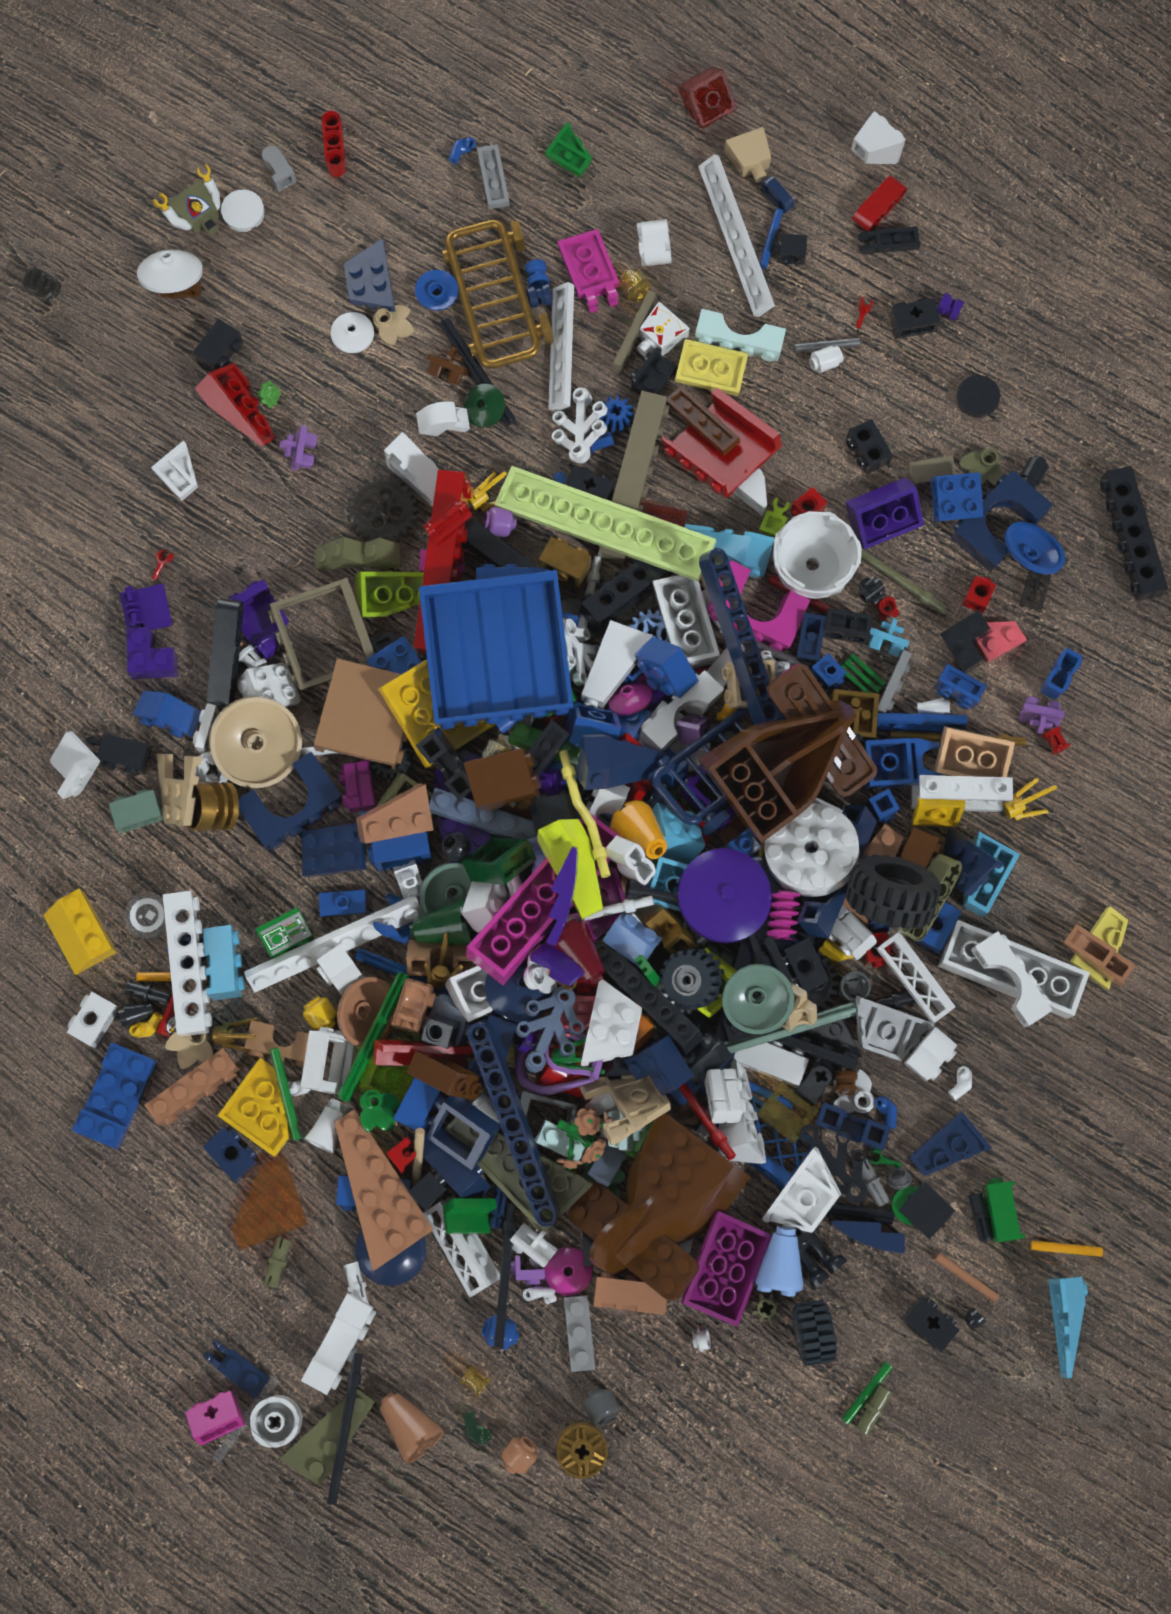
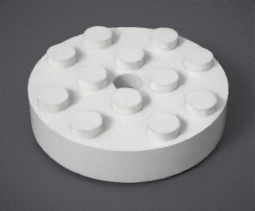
(815, 872)

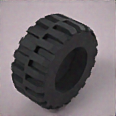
(893, 891)

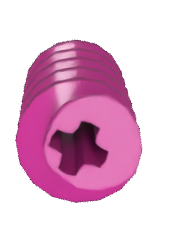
(783, 915)

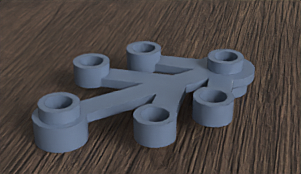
(552, 1025)

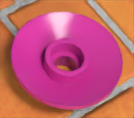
(630, 698)
(559, 1281)

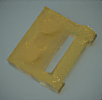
(784, 1119)

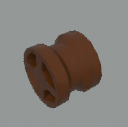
(846, 1082)

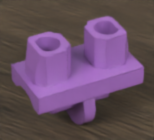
(302, 440)
(1041, 716)

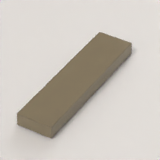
(633, 333)

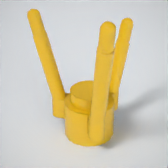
(479, 494)
(1015, 808)

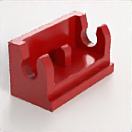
(400, 1157)

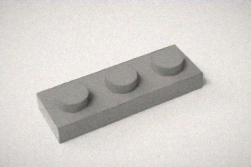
(493, 176)
(894, 684)
(579, 1333)

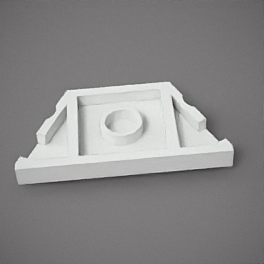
(611, 1026)
(806, 1196)

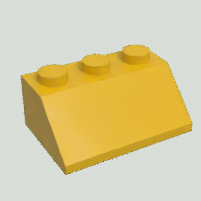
(79, 931)

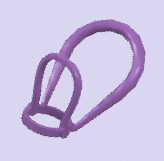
(556, 1088)

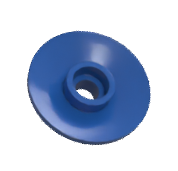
(436, 281)

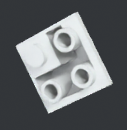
(878, 142)

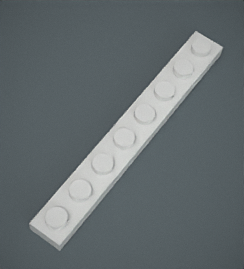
(736, 236)
(348, 936)

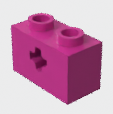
(208, 1427)

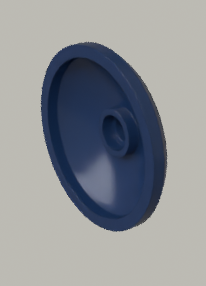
(511, 998)
(398, 1269)

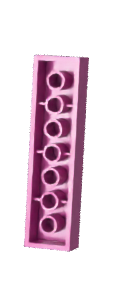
(523, 919)

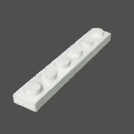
(561, 347)

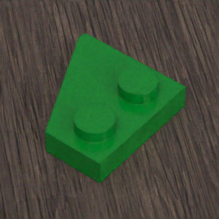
(569, 152)

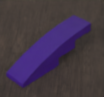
(565, 887)

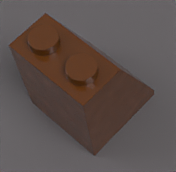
(502, 779)

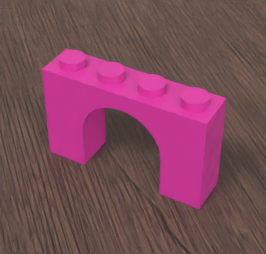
(783, 627)

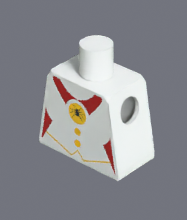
(661, 330)

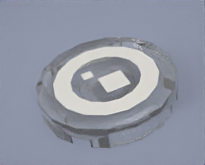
(145, 916)

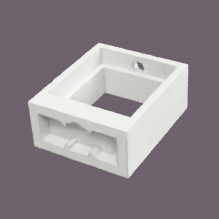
(315, 1061)

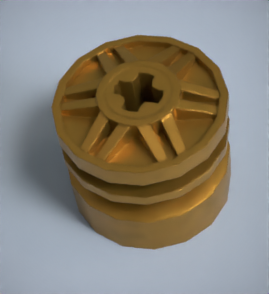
(214, 806)
(572, 1438)

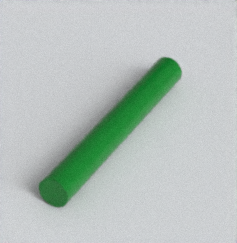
(867, 1393)

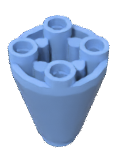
(781, 1264)

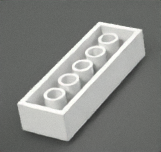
(1055, 978)

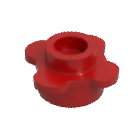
(891, 604)

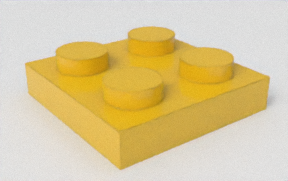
(937, 812)

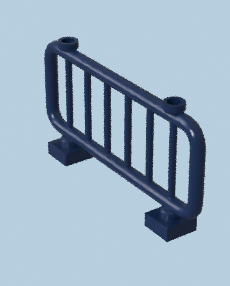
(666, 765)

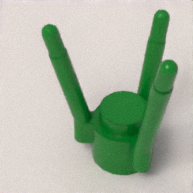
(568, 1062)

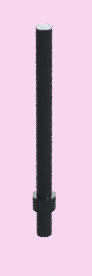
(508, 1229)
(353, 1379)

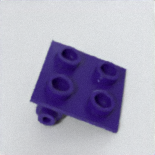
(146, 607)

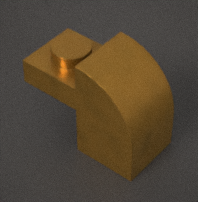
(670, 929)

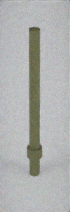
(925, 596)

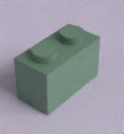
(136, 811)

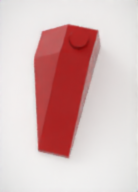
(229, 396)

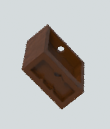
(445, 1075)

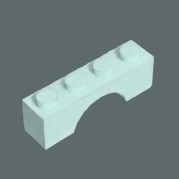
(764, 343)

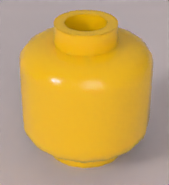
(320, 1013)

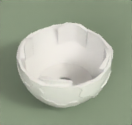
(819, 539)

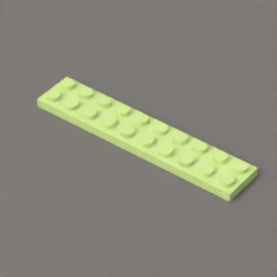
(604, 523)

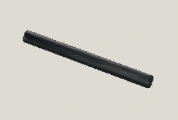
(471, 362)

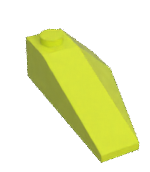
(556, 844)

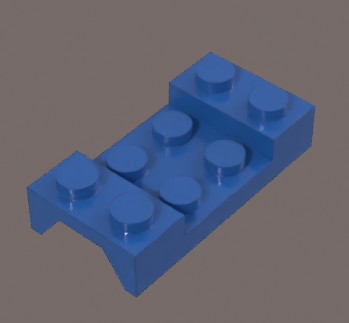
(115, 1096)

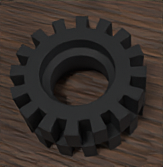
(389, 773)

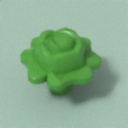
(269, 394)

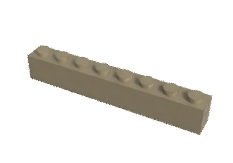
(637, 459)

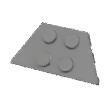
(887, 1029)

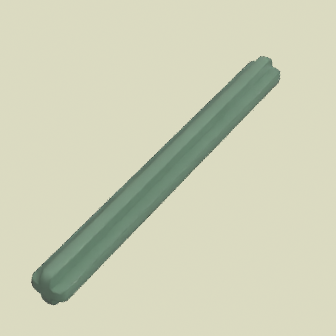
(823, 1017)

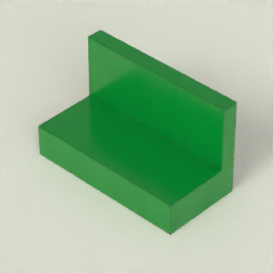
(468, 1215)

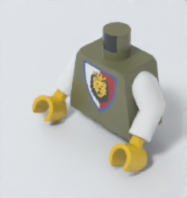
(194, 207)

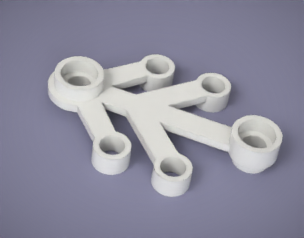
(580, 450)
(580, 650)

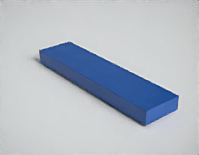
(919, 722)

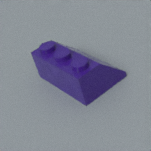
(885, 513)

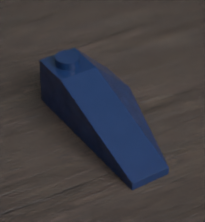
(613, 762)

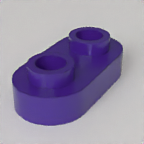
(524, 1043)

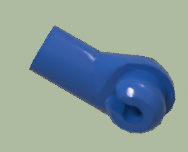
(888, 1109)

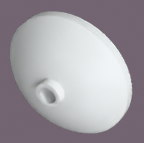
(169, 271)

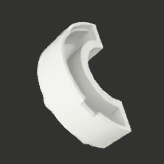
(339, 1344)

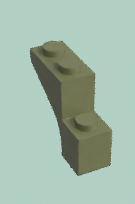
(353, 553)

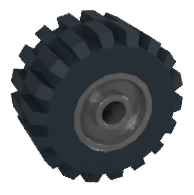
(692, 978)
(814, 1332)

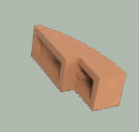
(1099, 955)

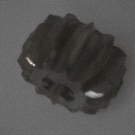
(41, 284)

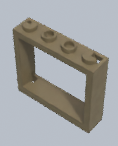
(283, 637)

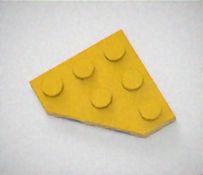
(258, 1109)

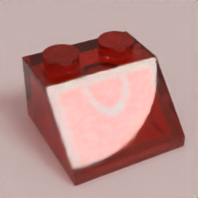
(707, 96)

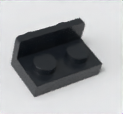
(653, 373)

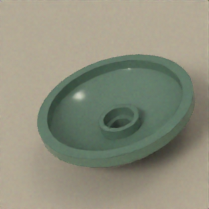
(436, 886)
(759, 1013)

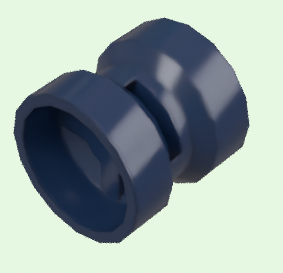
(539, 295)

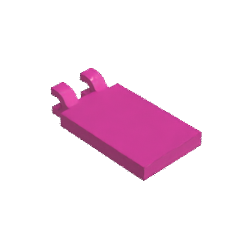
(590, 268)

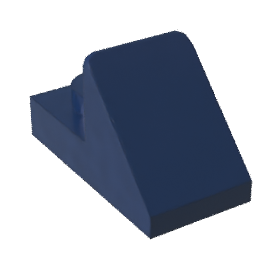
(811, 636)

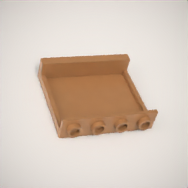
(358, 718)

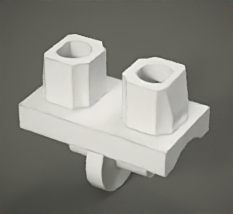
(408, 879)
(534, 1245)

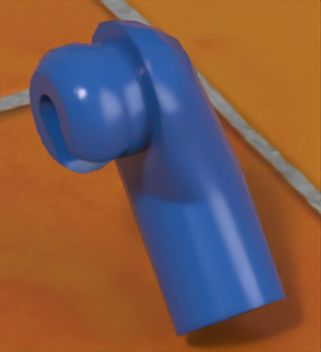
(461, 147)

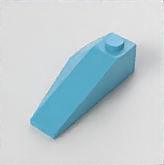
(748, 550)
(1067, 1308)

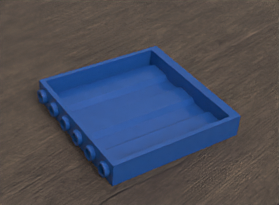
(496, 649)

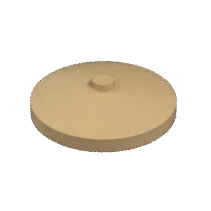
(255, 742)

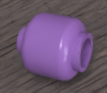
(499, 521)

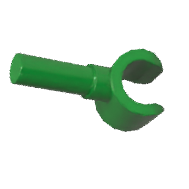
(884, 1160)

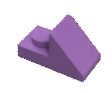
(692, 727)

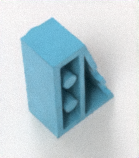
(983, 899)
(223, 962)

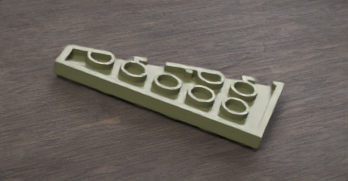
(501, 1169)

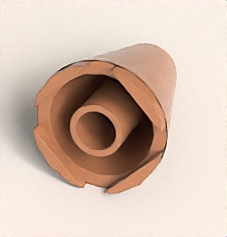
(409, 1427)

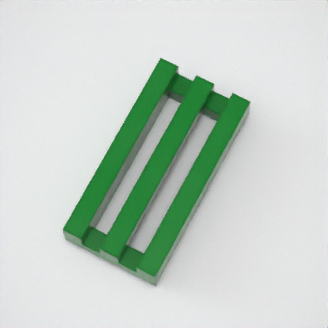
(853, 658)
(648, 970)

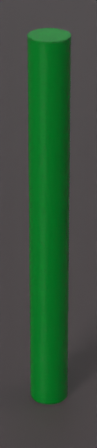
(285, 1094)

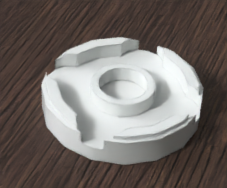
(242, 210)

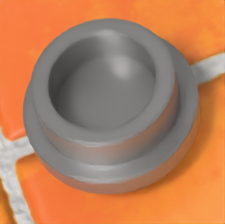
(899, 1178)

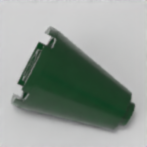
(444, 920)

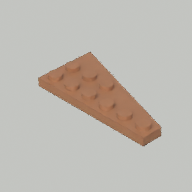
(383, 1203)

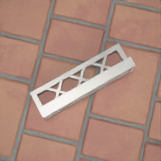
(919, 974)
(470, 1247)

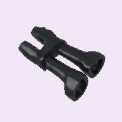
(830, 1261)

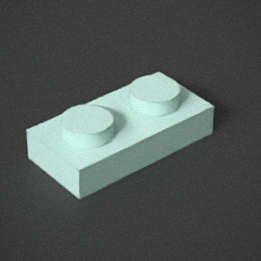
(557, 1140)

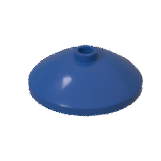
(1034, 548)

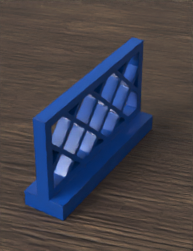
(771, 1169)

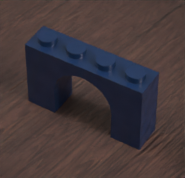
(1011, 493)
(321, 798)

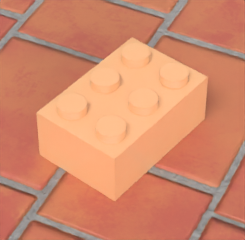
(973, 754)

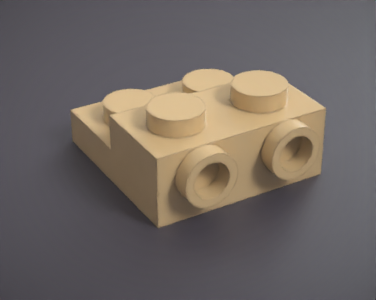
(734, 693)

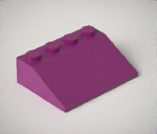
(727, 1268)

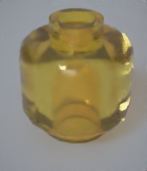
(634, 284)

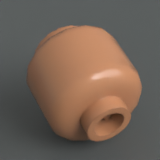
(519, 1455)

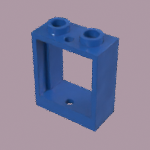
(400, 851)

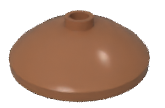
(368, 995)

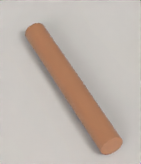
(966, 1277)

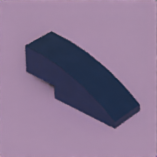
(870, 1235)

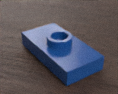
(342, 903)

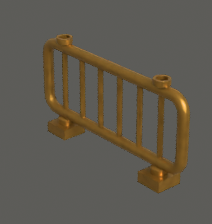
(535, 331)

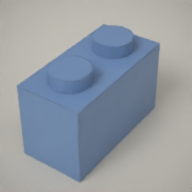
(631, 938)

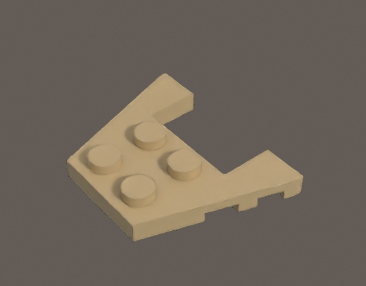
(177, 793)
(636, 1100)

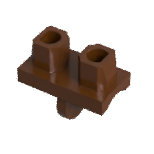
(436, 365)

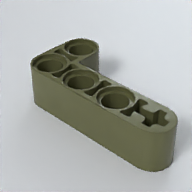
(947, 872)

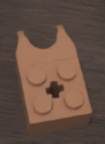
(413, 1006)

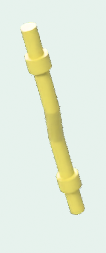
(599, 852)

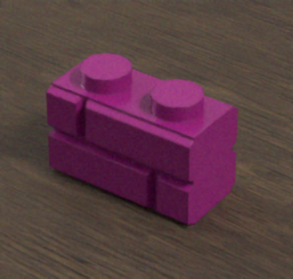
(359, 786)

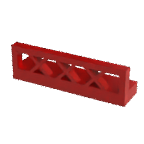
(401, 1052)

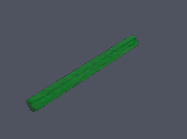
(374, 1034)

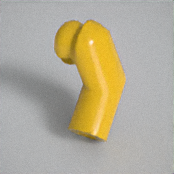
(146, 1028)

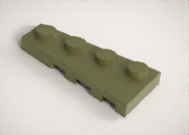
(316, 1450)

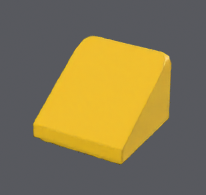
(831, 950)

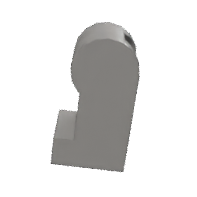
(274, 161)

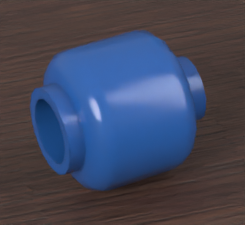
(511, 1333)

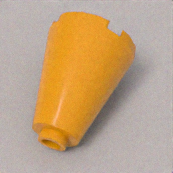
(639, 825)

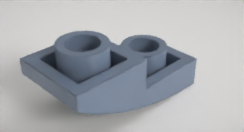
(607, 1165)

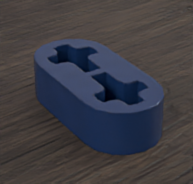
(777, 194)

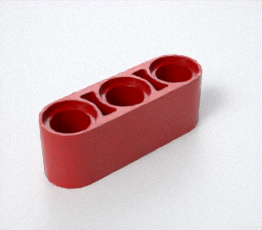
(331, 135)
(879, 203)

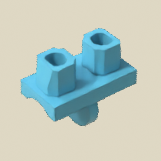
(897, 643)

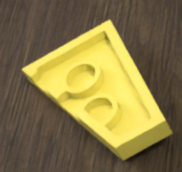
(1110, 929)

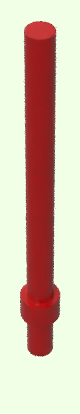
(717, 1136)

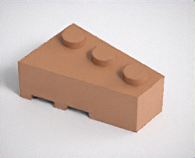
(398, 817)
(627, 1294)

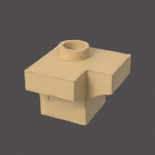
(803, 1010)

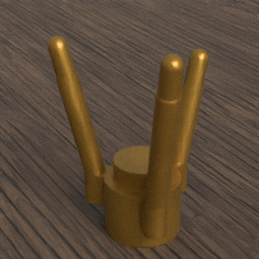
(440, 973)
(226, 1034)

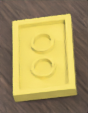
(711, 367)

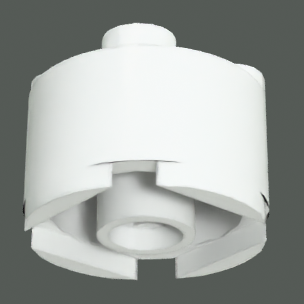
(654, 242)
(262, 1426)

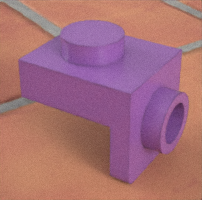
(531, 1276)

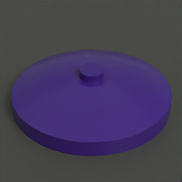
(724, 895)

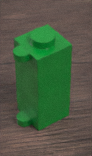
(1002, 1210)

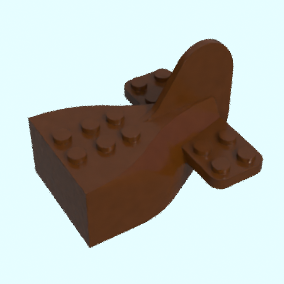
(780, 765)
(668, 1201)

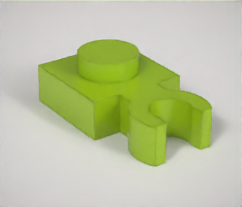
(774, 520)

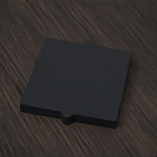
(926, 1210)

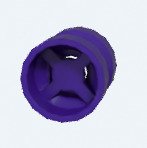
(950, 306)

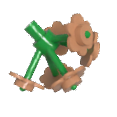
(586, 1123)

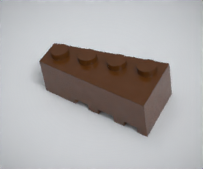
(919, 847)

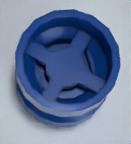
(537, 273)

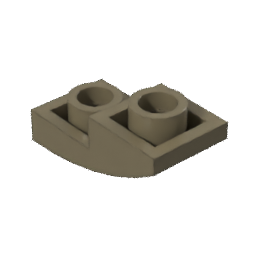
(924, 470)

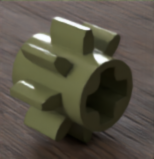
(772, 1310)

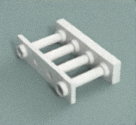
(978, 792)

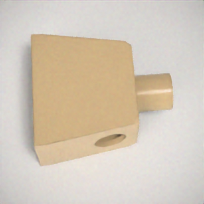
(749, 154)

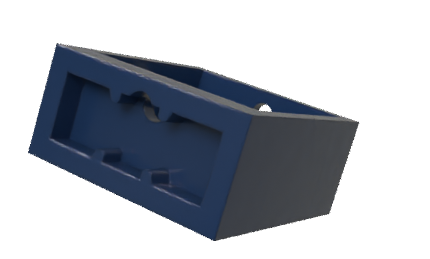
(472, 1117)

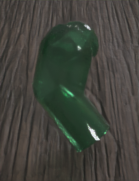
(474, 1430)

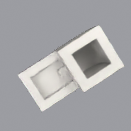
(441, 417)

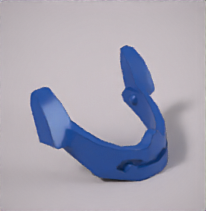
(390, 931)

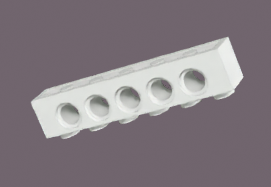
(174, 905)

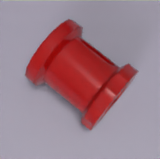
(1057, 745)

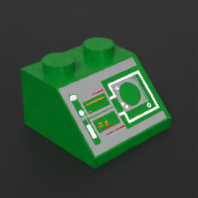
(285, 933)

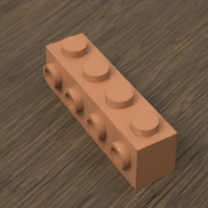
(192, 1087)

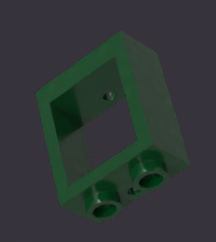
(500, 860)

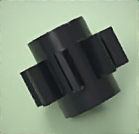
(871, 590)

